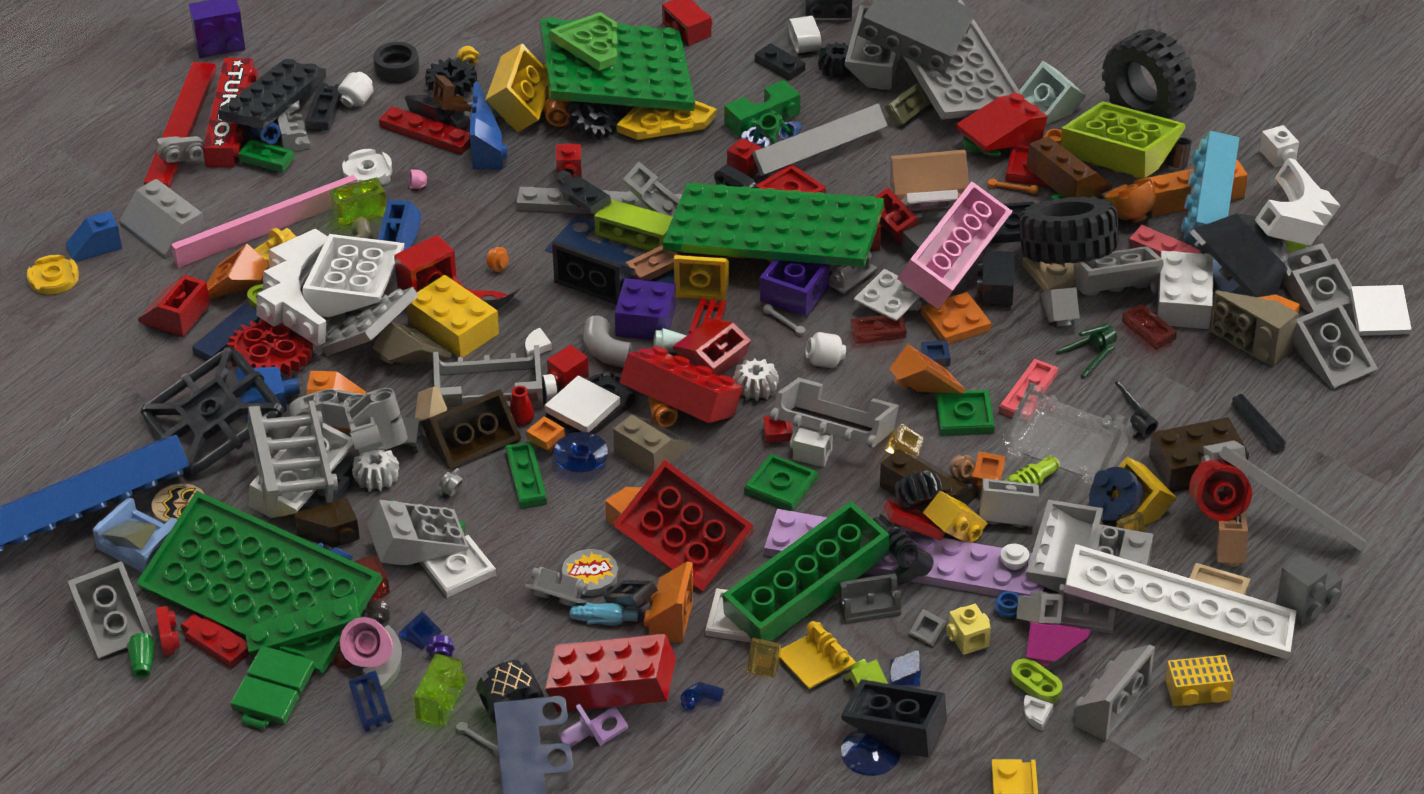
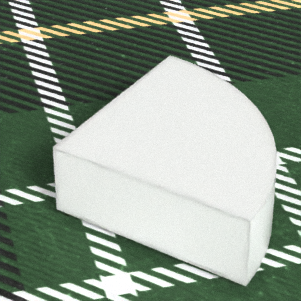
(537, 337)
(1037, 711)

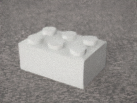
(1185, 289)

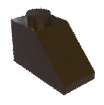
(328, 524)

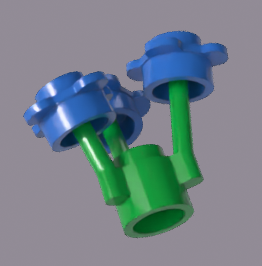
(770, 126)

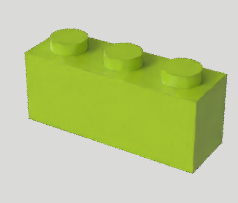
(632, 225)

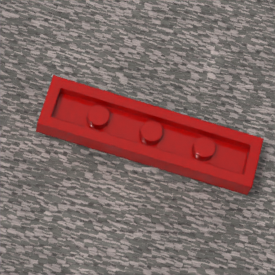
(425, 130)

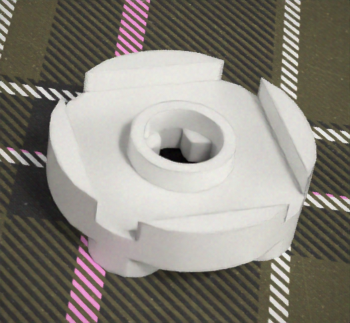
(378, 165)

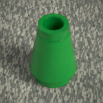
(141, 654)

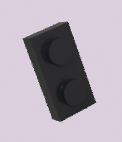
(780, 61)
(631, 593)

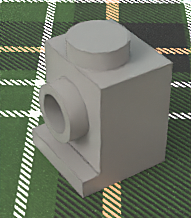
(1040, 607)

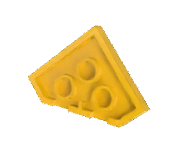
(656, 122)

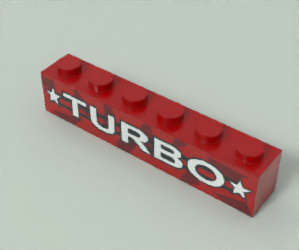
(224, 137)

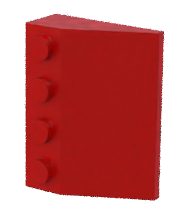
(684, 524)

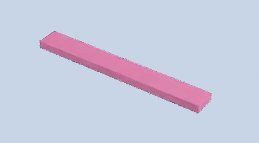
(256, 224)

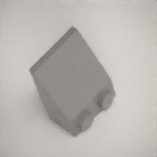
(1332, 346)
(108, 608)

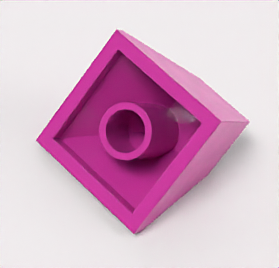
(1051, 641)

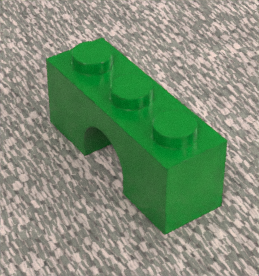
(778, 100)

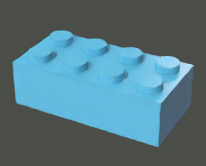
(1210, 182)

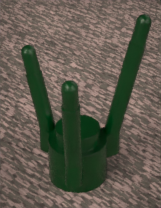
(1100, 338)

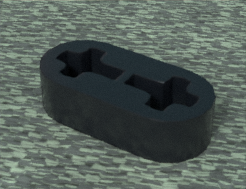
(731, 177)

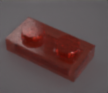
(1149, 326)
(877, 329)

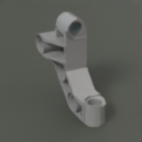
(371, 416)

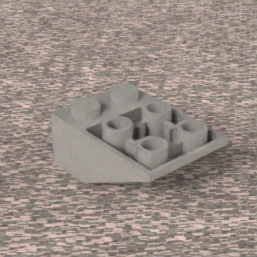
(414, 532)

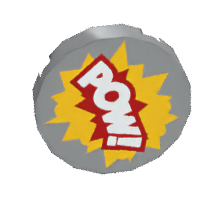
(594, 567)

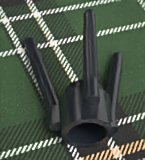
(1141, 420)

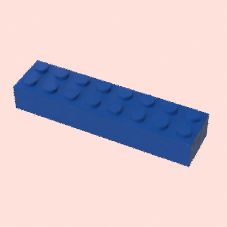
(91, 489)

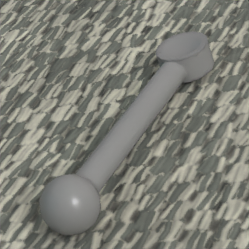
(799, 330)
(462, 728)

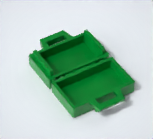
(272, 686)

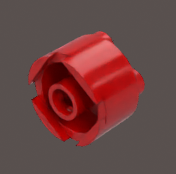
(1226, 504)

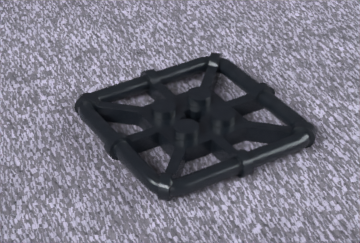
(215, 395)

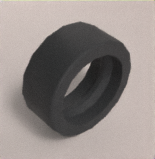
(396, 51)

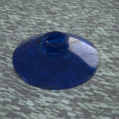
(580, 452)
(867, 755)

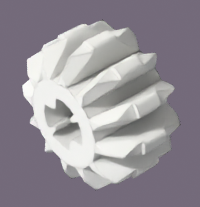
(756, 378)
(375, 469)

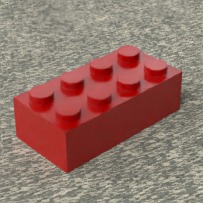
(681, 384)
(612, 672)

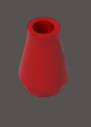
(521, 406)

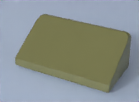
(130, 534)

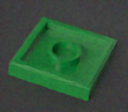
(965, 413)
(781, 482)

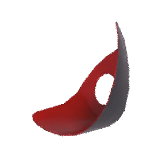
(501, 298)

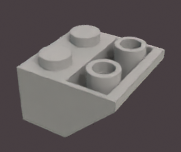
(1124, 543)

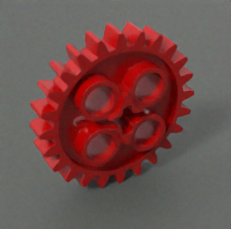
(271, 346)

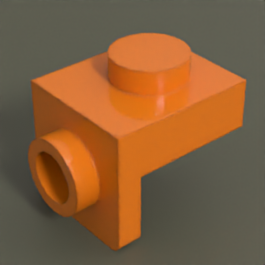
(987, 467)

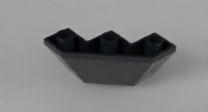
(1245, 253)

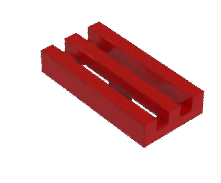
(710, 306)

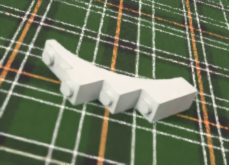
(1306, 211)
(282, 283)

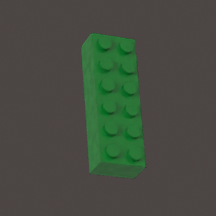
(806, 573)

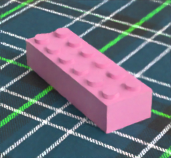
(954, 245)

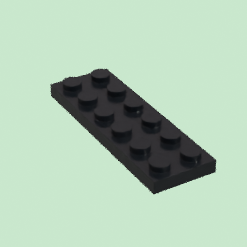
(272, 94)

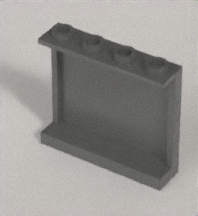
(918, 29)

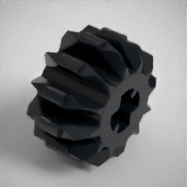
(832, 60)
(917, 490)

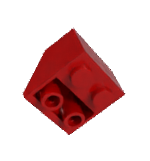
(178, 306)
(714, 345)

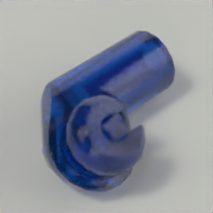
(699, 691)

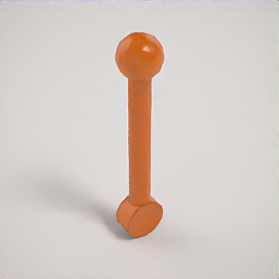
(993, 183)

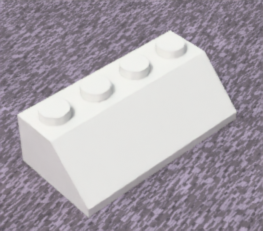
(337, 447)

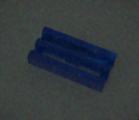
(376, 719)

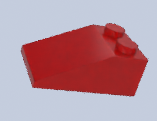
(1004, 123)

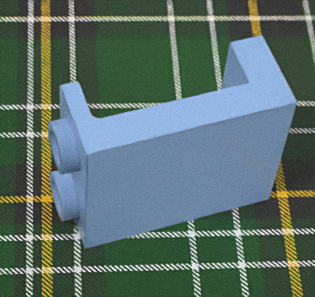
(133, 557)

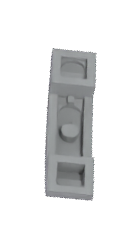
(649, 191)

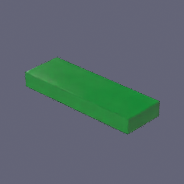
(526, 475)

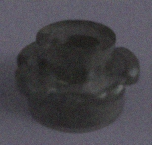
(377, 610)

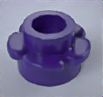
(440, 645)

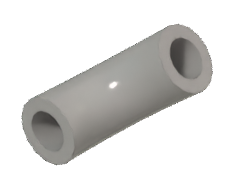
(601, 345)

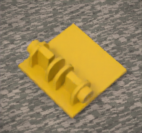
(816, 656)

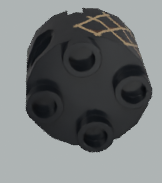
(507, 683)

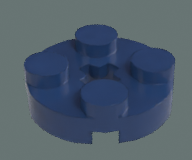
(1106, 483)

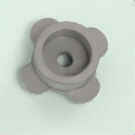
(450, 483)

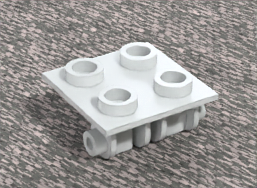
(888, 296)

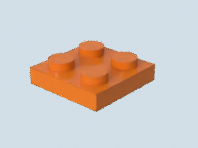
(956, 318)

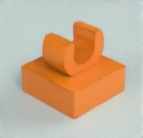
(545, 434)

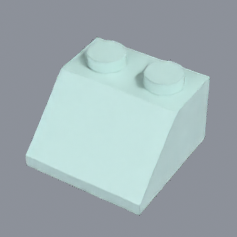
(1052, 92)

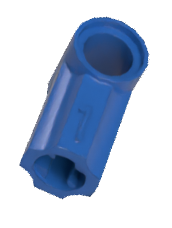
(269, 133)

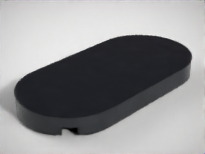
(611, 384)

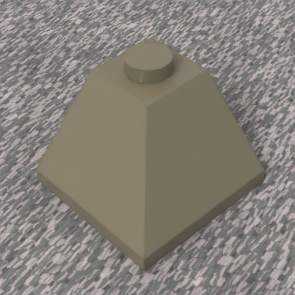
(407, 345)

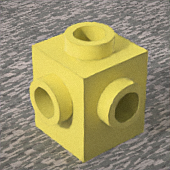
(969, 629)

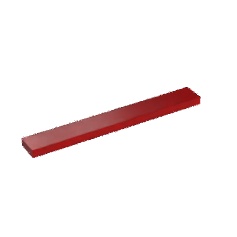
(183, 117)

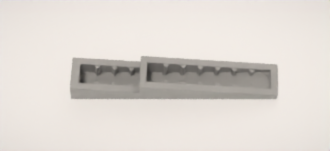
(819, 139)

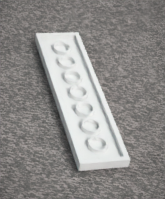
(1180, 601)

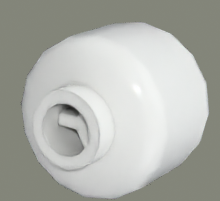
(355, 89)
(825, 350)

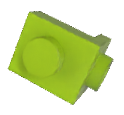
(866, 671)

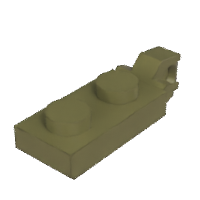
(907, 104)

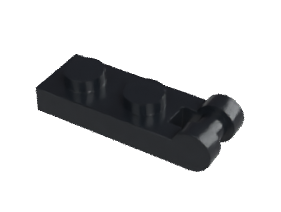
(323, 107)

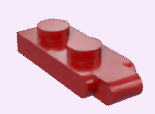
(215, 640)

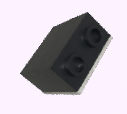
(829, 9)

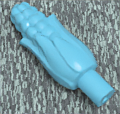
(604, 614)

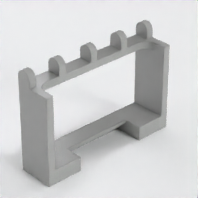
(808, 394)
(453, 395)

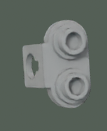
(180, 149)

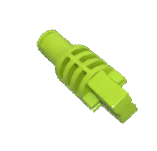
(1035, 472)

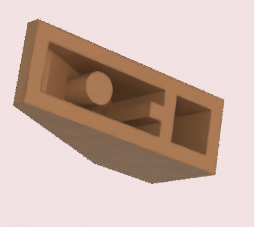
(1232, 540)

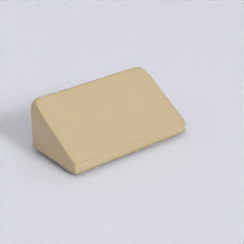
(429, 403)

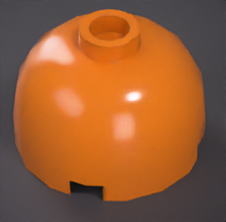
(1133, 200)

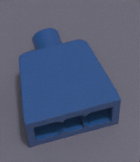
(274, 382)

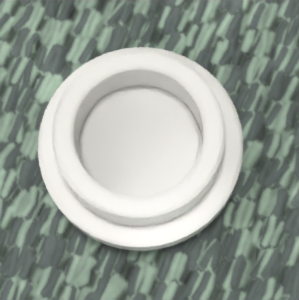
(1014, 556)

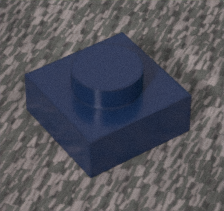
(937, 351)

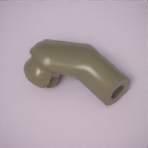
(363, 228)

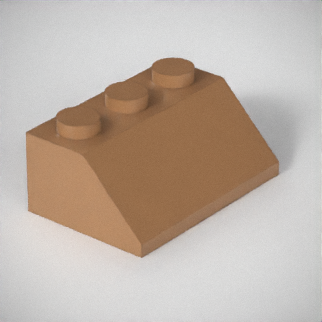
(929, 173)

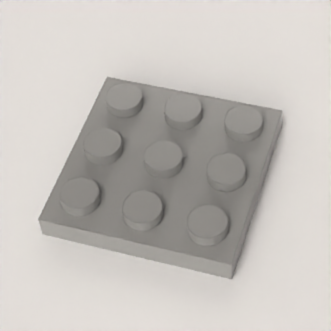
(368, 321)

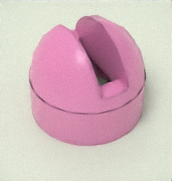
(417, 179)

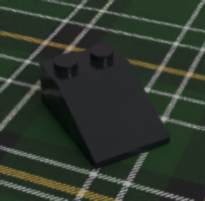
(898, 715)

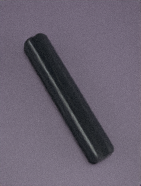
(1258, 423)

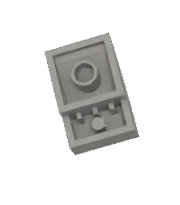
(1316, 279)

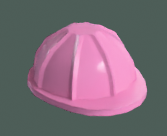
(366, 643)

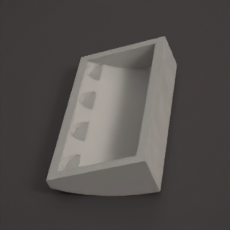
(1059, 531)

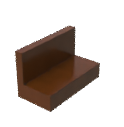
(444, 95)

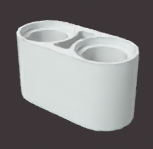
(804, 34)

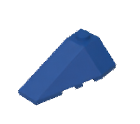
(485, 134)

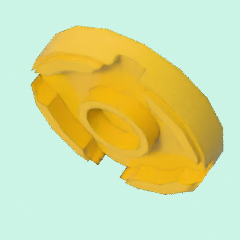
(52, 275)

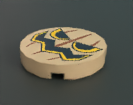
(172, 501)

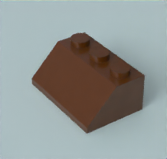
(1064, 170)

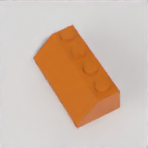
(1173, 189)

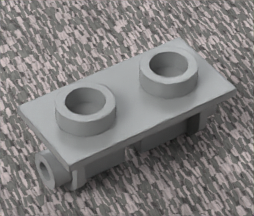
(849, 276)
(546, 585)

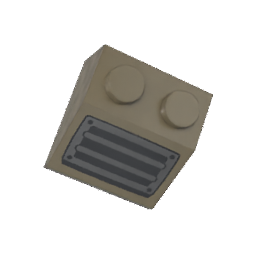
(647, 443)

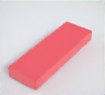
(1037, 373)

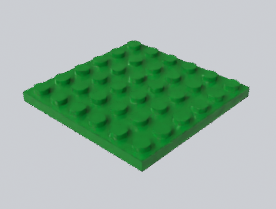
(646, 74)

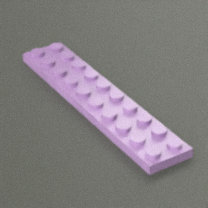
(955, 566)

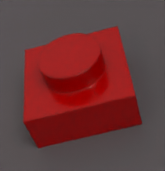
(776, 430)

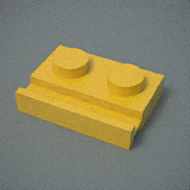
(1014, 776)

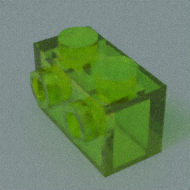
(361, 199)
(439, 689)

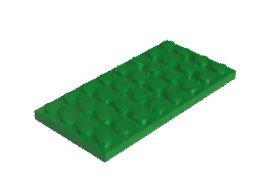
(774, 224)
(250, 572)

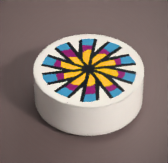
(549, 387)

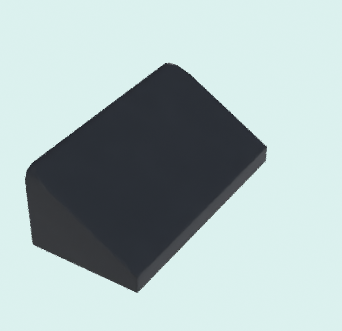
(427, 107)

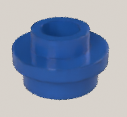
(1007, 604)

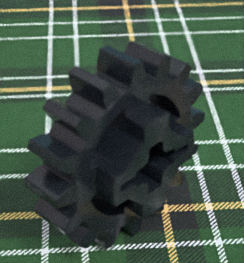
(458, 73)
(592, 118)

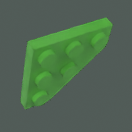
(589, 39)

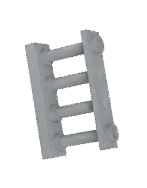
(268, 467)

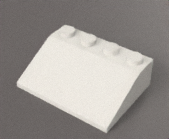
(349, 274)

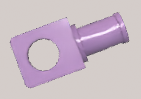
(593, 728)

